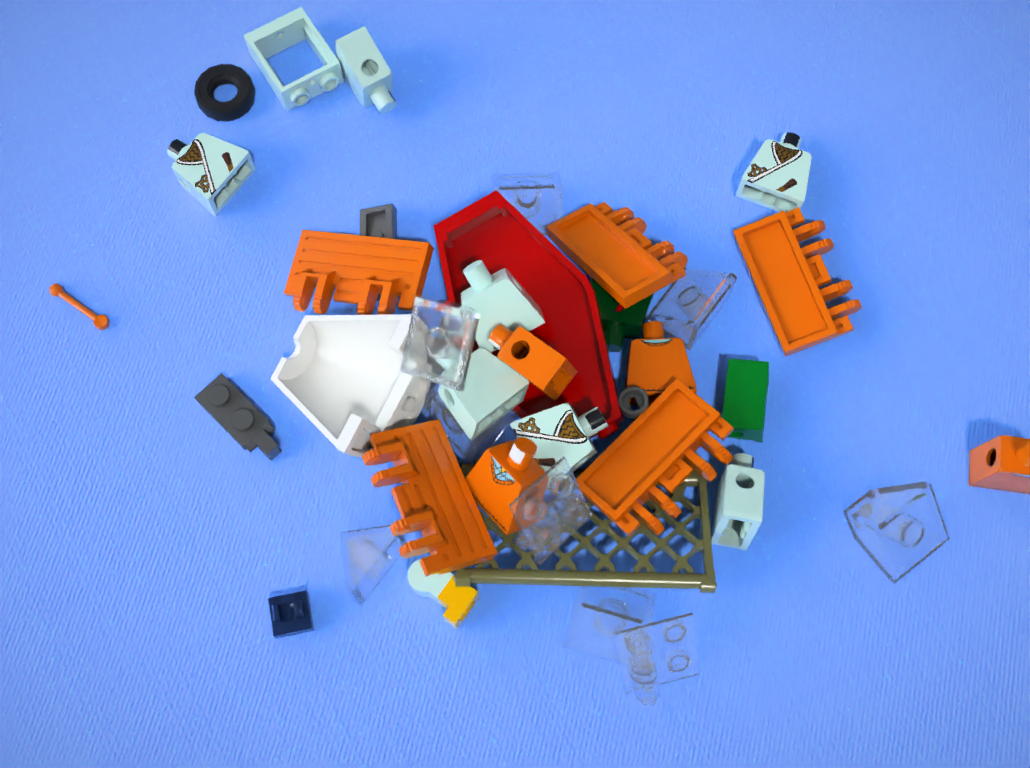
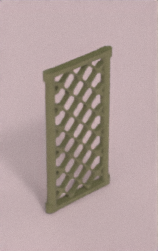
(610, 578)

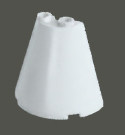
(351, 378)

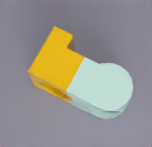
(442, 589)

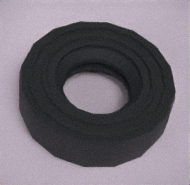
(220, 75)

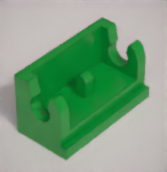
(746, 398)

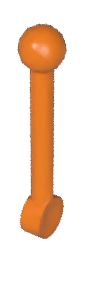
(100, 321)

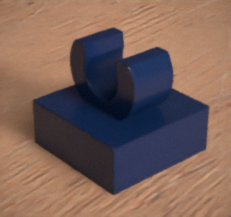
(291, 614)

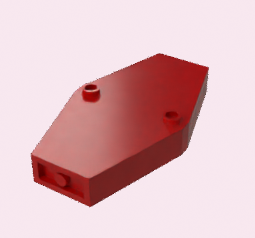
(573, 322)

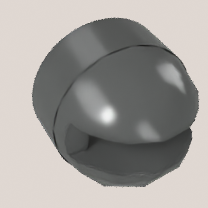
(641, 400)

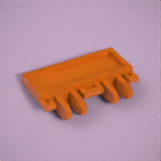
(617, 253)
(357, 271)
(790, 280)
(655, 451)
(431, 497)

